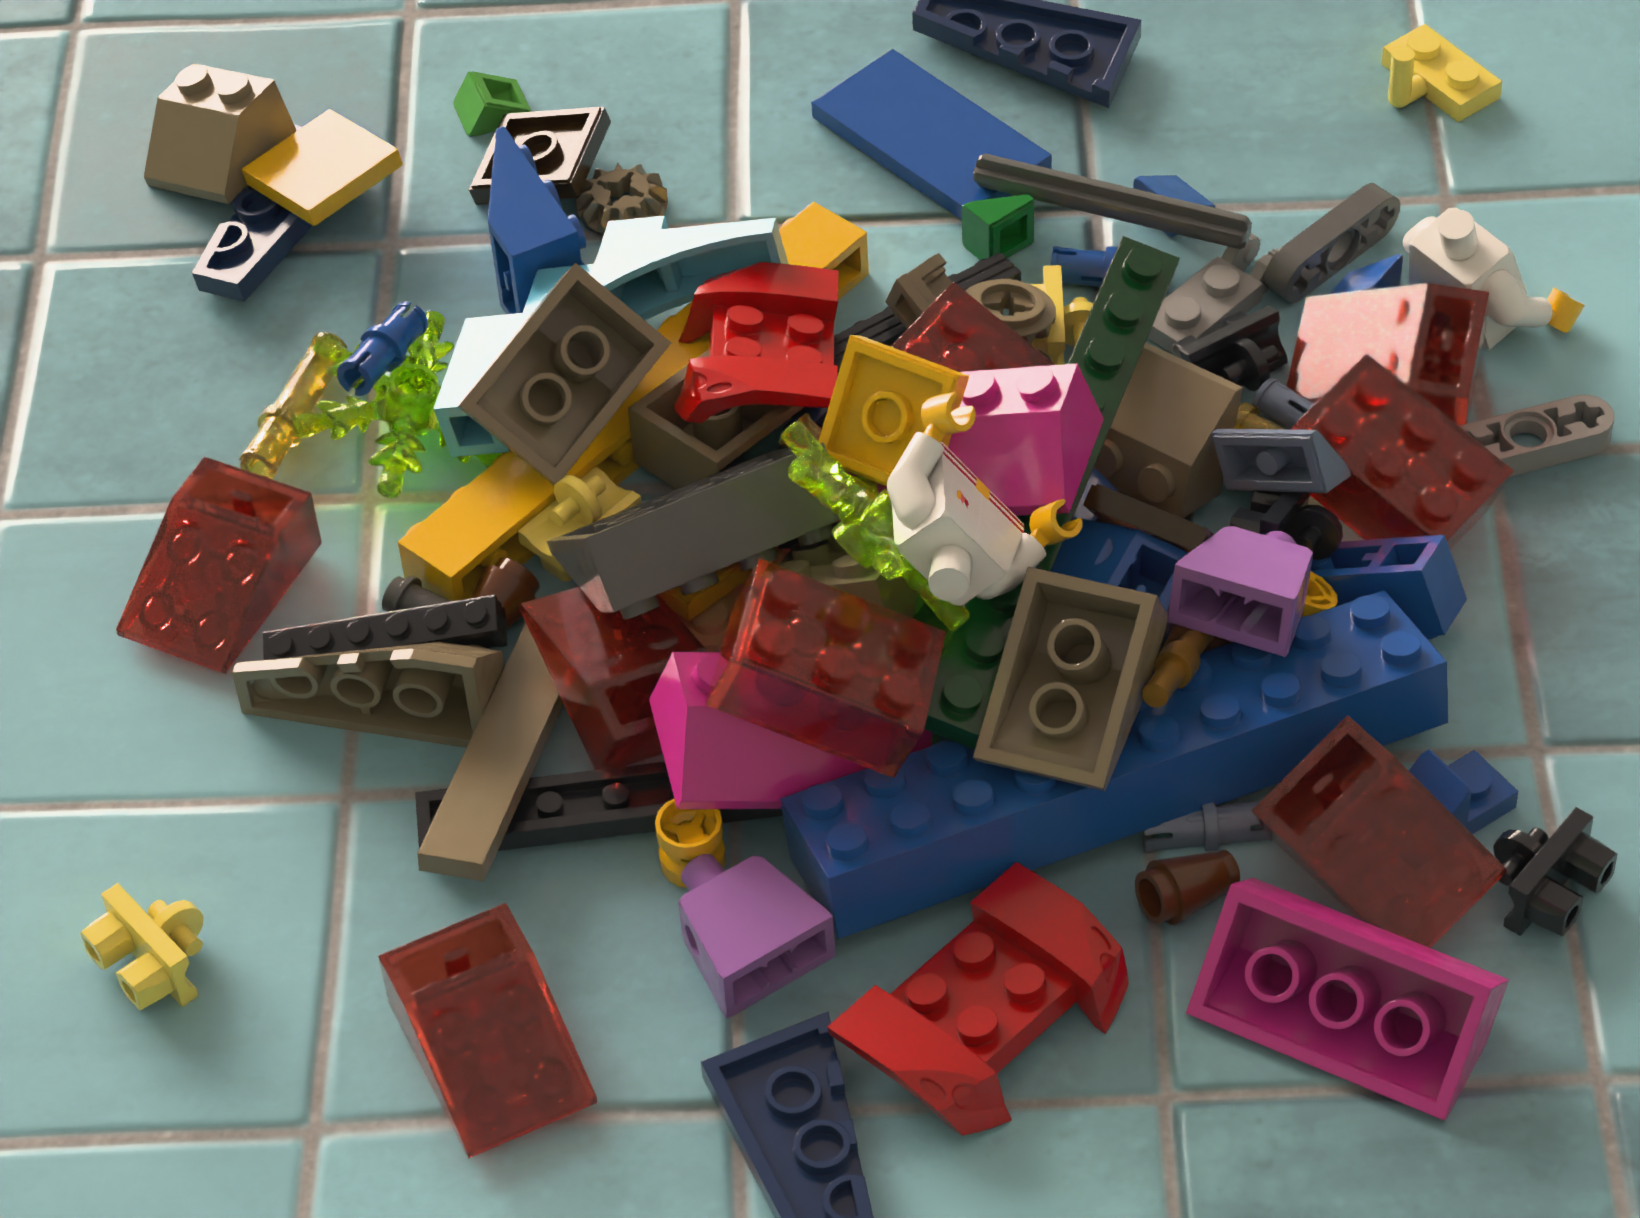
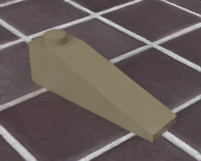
(396, 691)

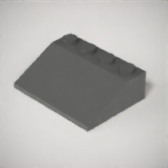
(692, 535)

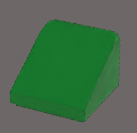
(998, 225)

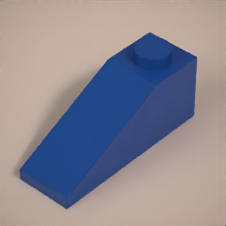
(1410, 569)

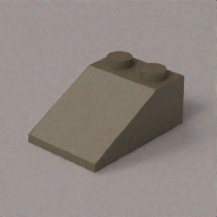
(564, 374)
(1071, 678)

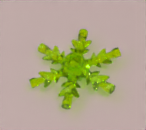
(402, 401)
(865, 518)

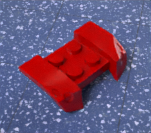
(766, 340)
(988, 998)

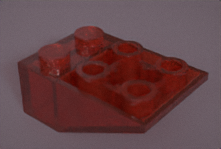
(1417, 331)
(220, 564)
(607, 670)
(1377, 837)
(486, 1029)

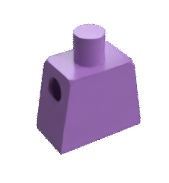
(1243, 588)
(750, 929)

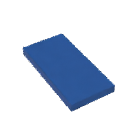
(922, 130)

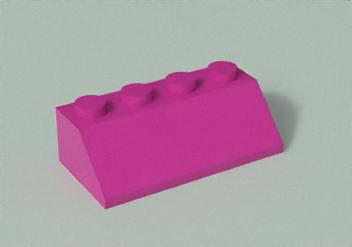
(1028, 434)
(727, 760)
(1346, 996)

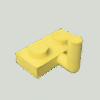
(1434, 68)

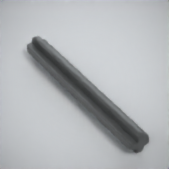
(1113, 201)

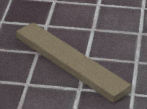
(494, 768)

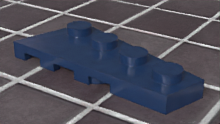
(1042, 39)
(792, 1121)

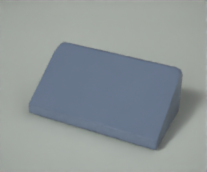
(1278, 460)

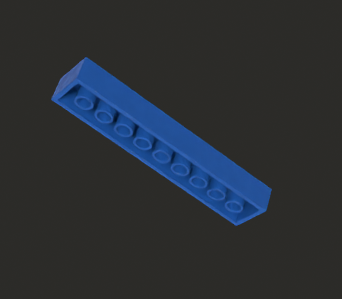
(1241, 724)

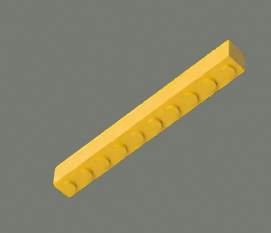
(485, 515)

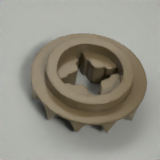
(595, 201)
(1030, 307)

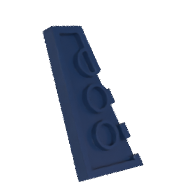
(248, 246)

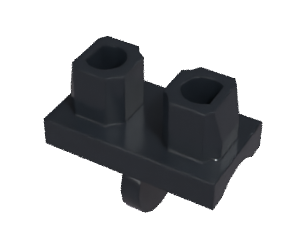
(1240, 350)
(1290, 513)
(1542, 866)

